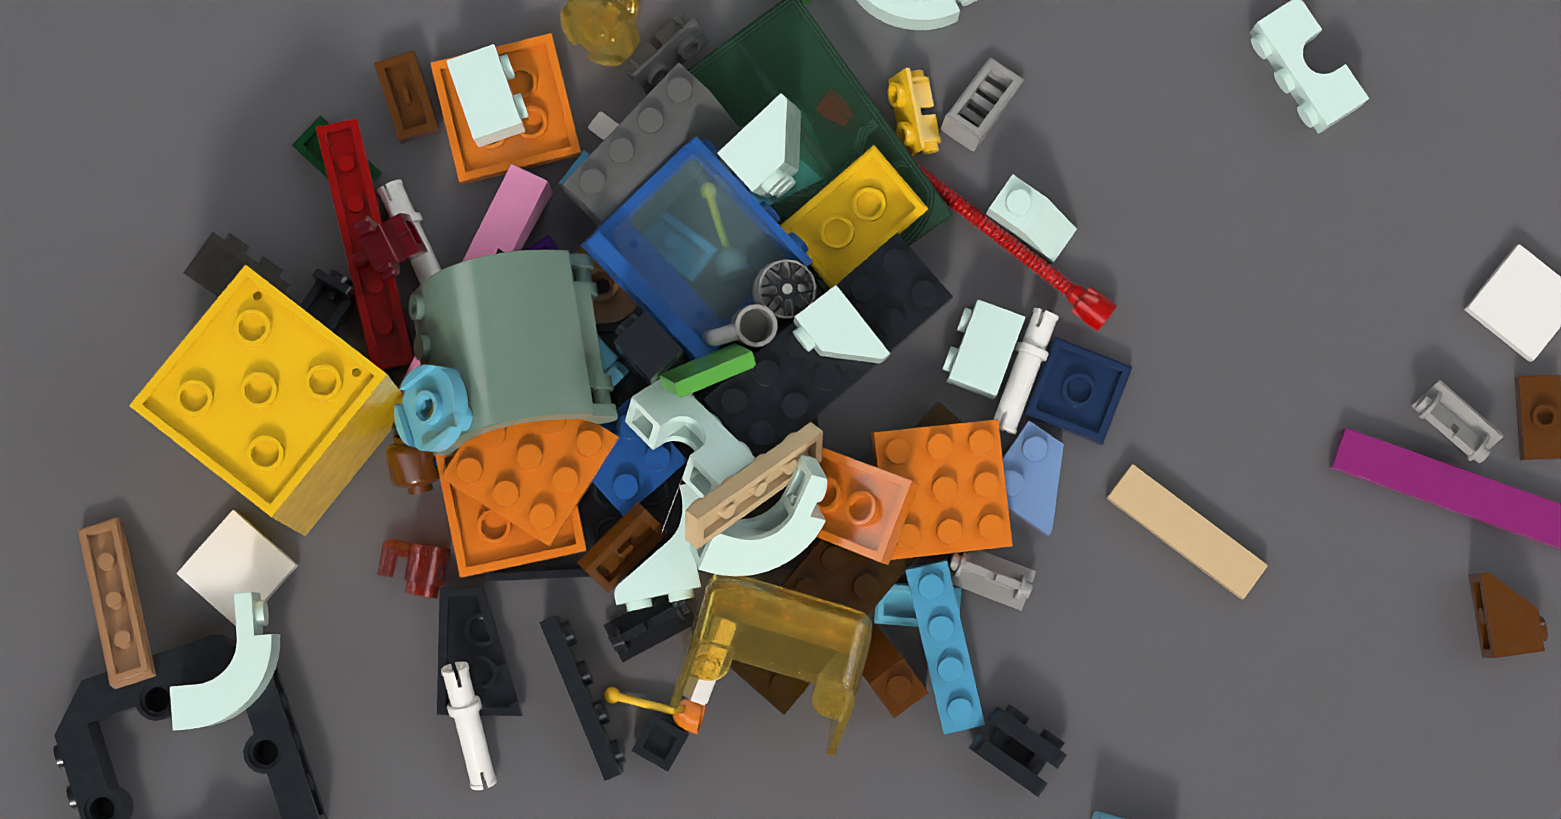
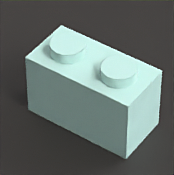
(487, 95)
(984, 348)

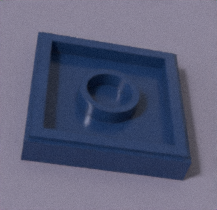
(1078, 391)

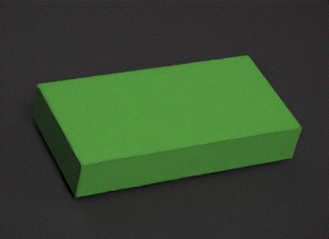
(707, 370)

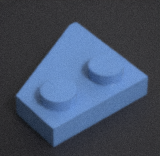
(1033, 476)

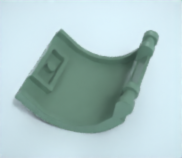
(516, 338)

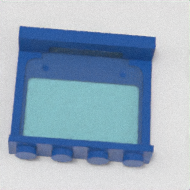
(692, 245)

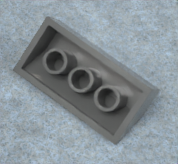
(646, 140)

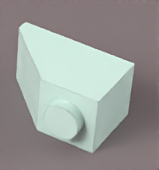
(1031, 219)
(837, 330)

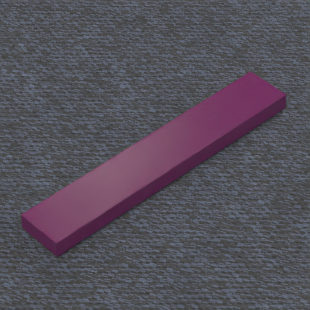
(1448, 487)

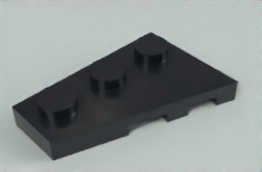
(471, 636)

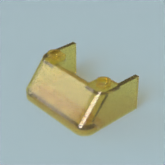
(781, 634)

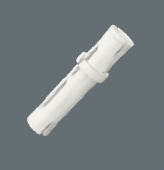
(396, 202)
(1025, 368)
(465, 710)

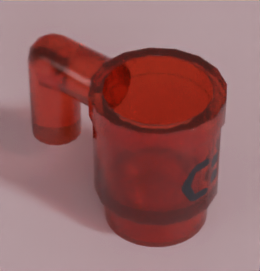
(424, 566)

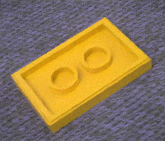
(855, 216)

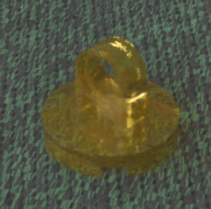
(602, 28)

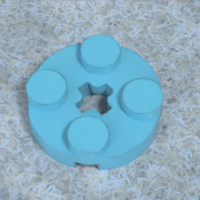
(450, 413)

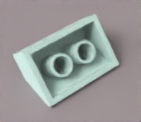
(767, 149)

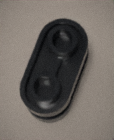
(1012, 724)

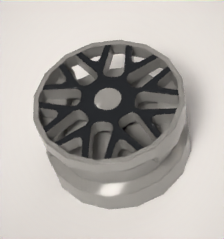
(784, 288)

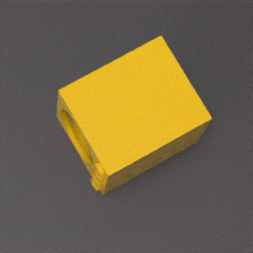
(271, 402)

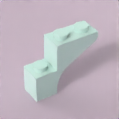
(666, 572)

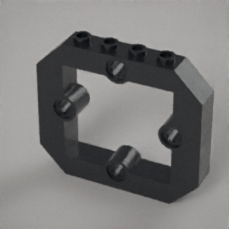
(87, 761)

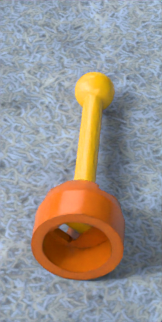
(687, 716)

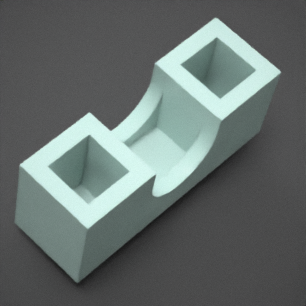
(1320, 97)
(664, 417)

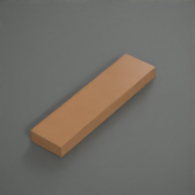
(116, 603)

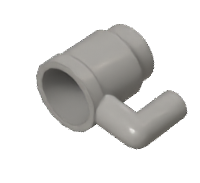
(750, 326)

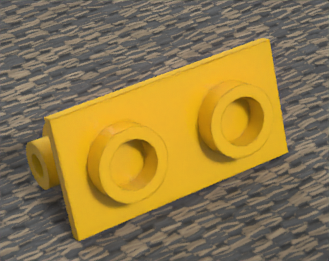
(908, 95)

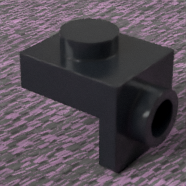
(330, 299)

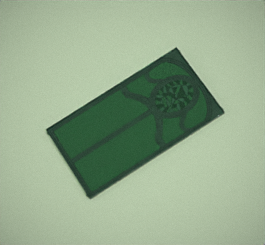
(839, 120)

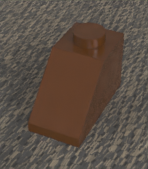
(1505, 619)
(891, 675)

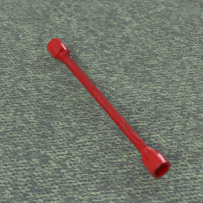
(1088, 304)

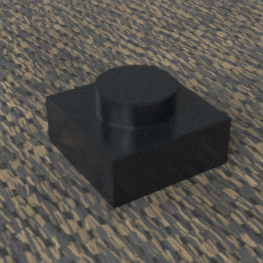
(660, 742)

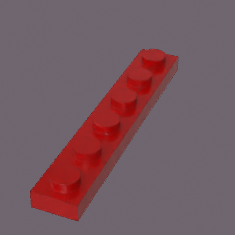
(354, 199)

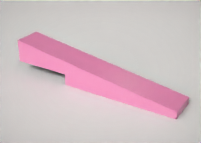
(508, 219)

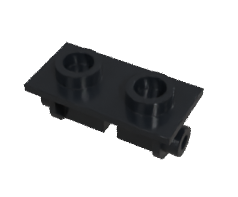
(648, 626)

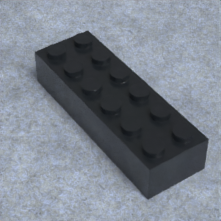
(794, 386)

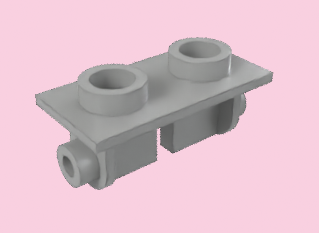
(1458, 421)
(992, 577)

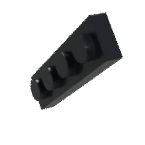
(590, 712)

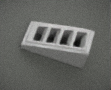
(968, 126)

